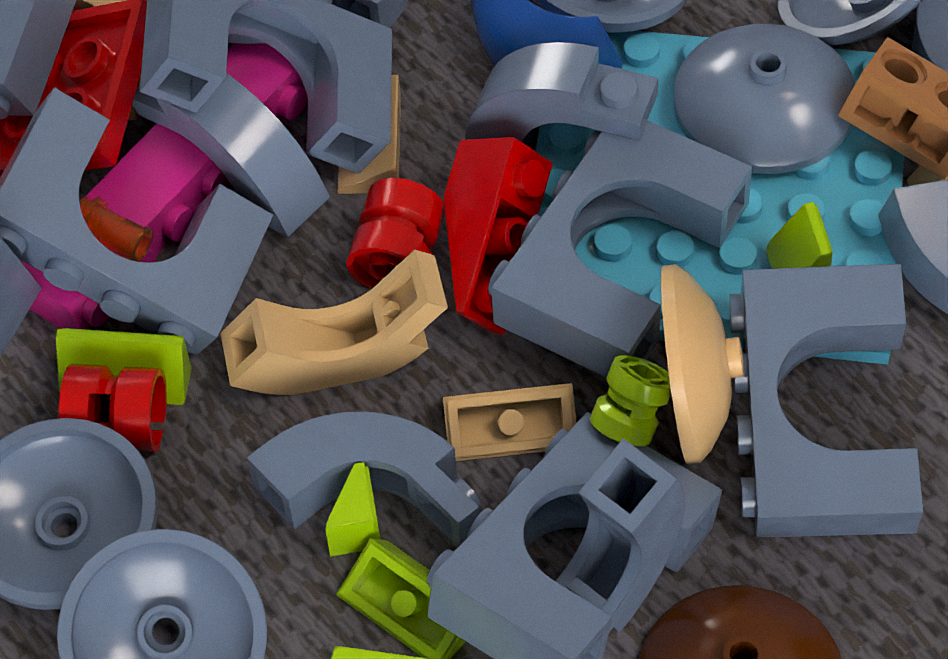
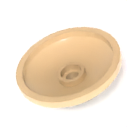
(698, 362)

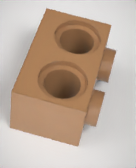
(903, 105)

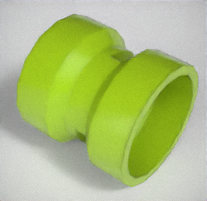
(632, 400)

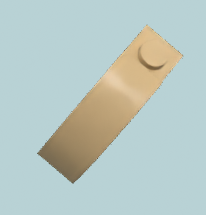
(309, 350)

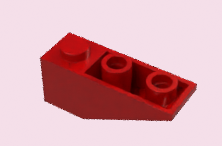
(487, 205)

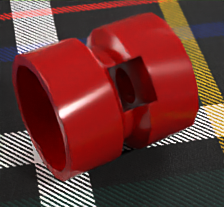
(393, 223)
(135, 400)

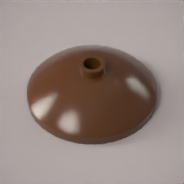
(738, 621)

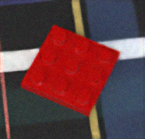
(97, 67)

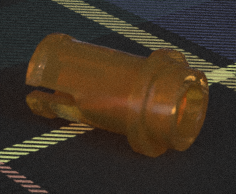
(116, 231)

